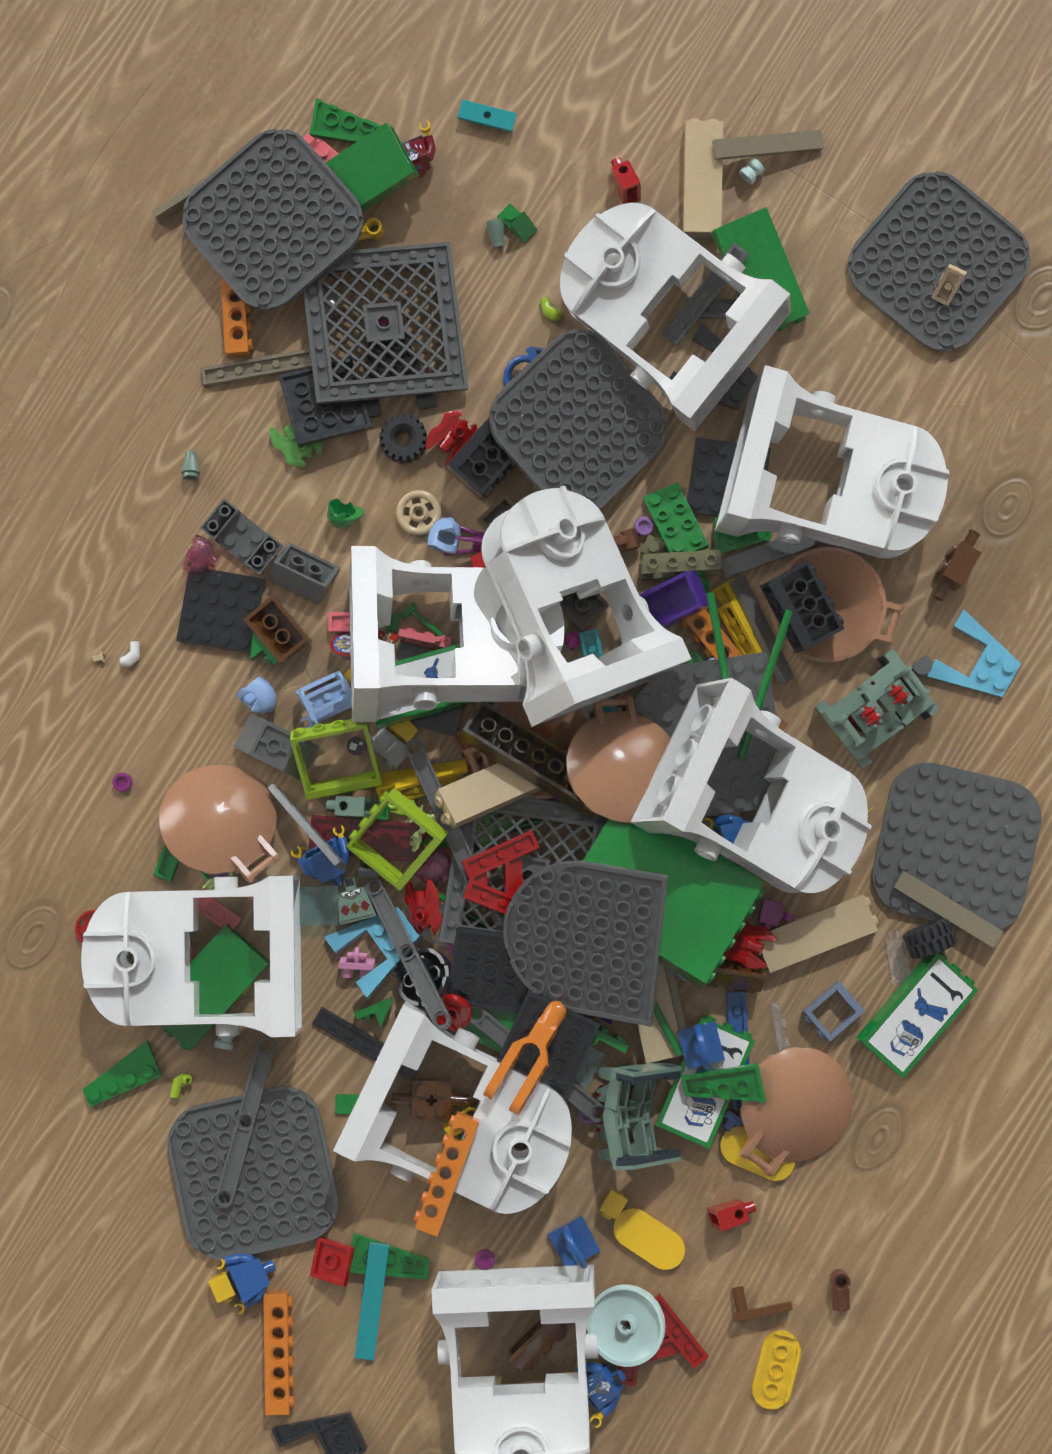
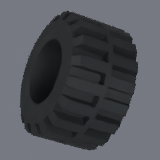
(929, 938)

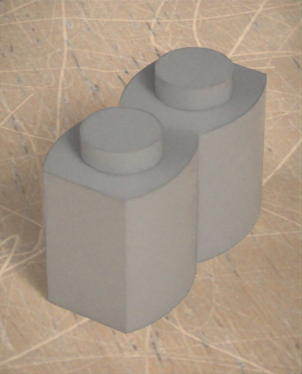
(390, 748)

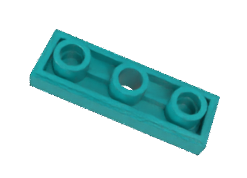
(475, 113)

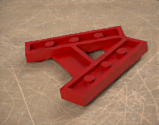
(506, 853)
(678, 1341)

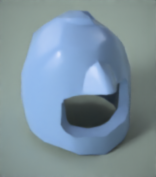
(443, 536)
(258, 696)

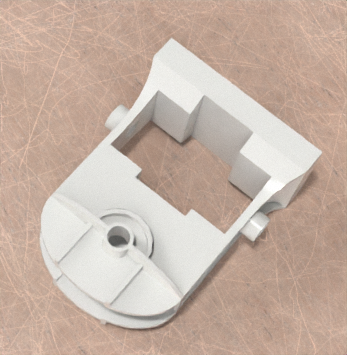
(625, 268)
(888, 483)
(559, 547)
(484, 665)
(807, 821)
(158, 983)
(494, 1169)
(517, 1416)

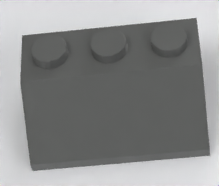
(303, 573)

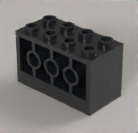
(476, 455)
(782, 595)

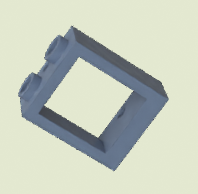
(846, 996)

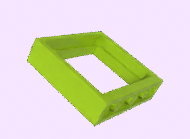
(340, 784)
(378, 862)

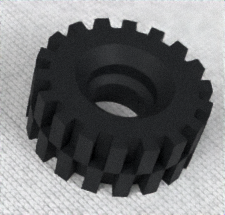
(400, 424)

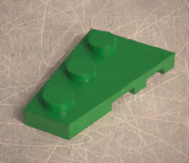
(728, 543)

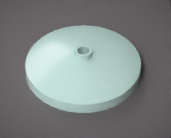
(624, 1343)

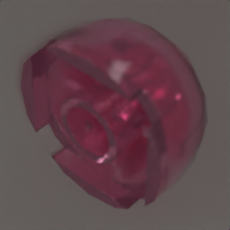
(200, 555)
(435, 867)

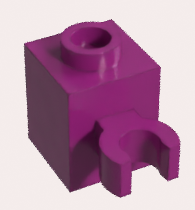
(771, 913)

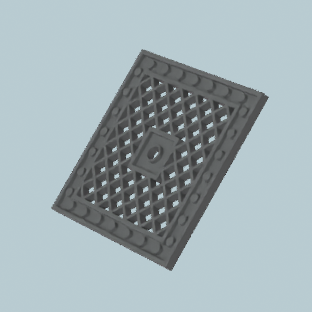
(386, 387)
(528, 809)

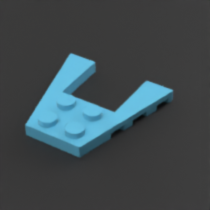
(993, 669)
(375, 927)

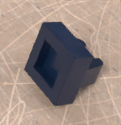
(731, 1120)

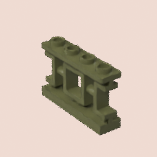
(672, 564)

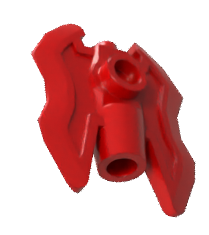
(452, 432)
(423, 907)
(747, 943)

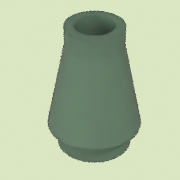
(496, 232)
(190, 466)

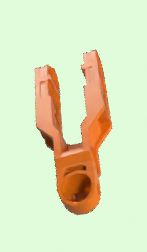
(541, 1036)

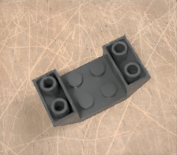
(241, 537)
(273, 745)

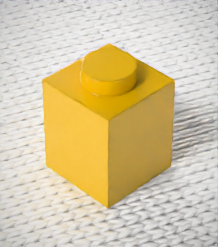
(612, 1204)
(222, 1287)

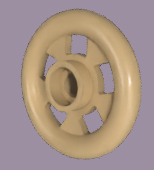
(406, 502)

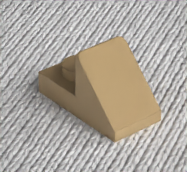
(948, 284)

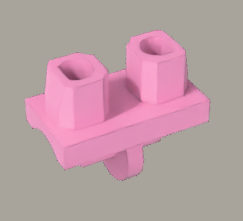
(356, 961)

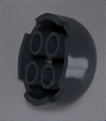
(439, 970)

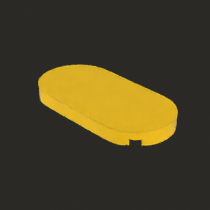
(734, 1140)
(649, 1238)
(776, 1369)

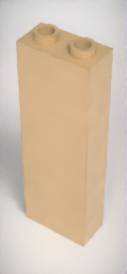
(701, 178)
(481, 794)
(819, 932)
(652, 1039)

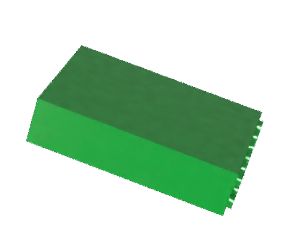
(702, 898)

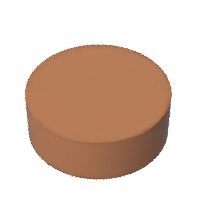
(361, 793)

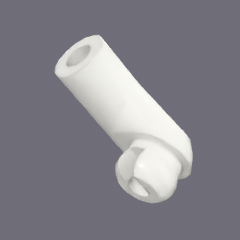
(133, 656)

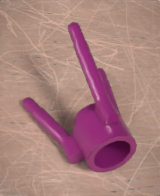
(477, 541)

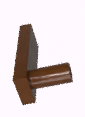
(743, 1313)

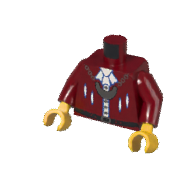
(421, 150)

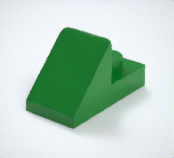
(517, 222)
(259, 648)
(380, 1009)

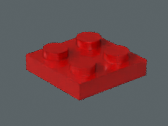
(332, 1261)

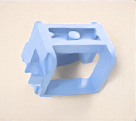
(326, 700)

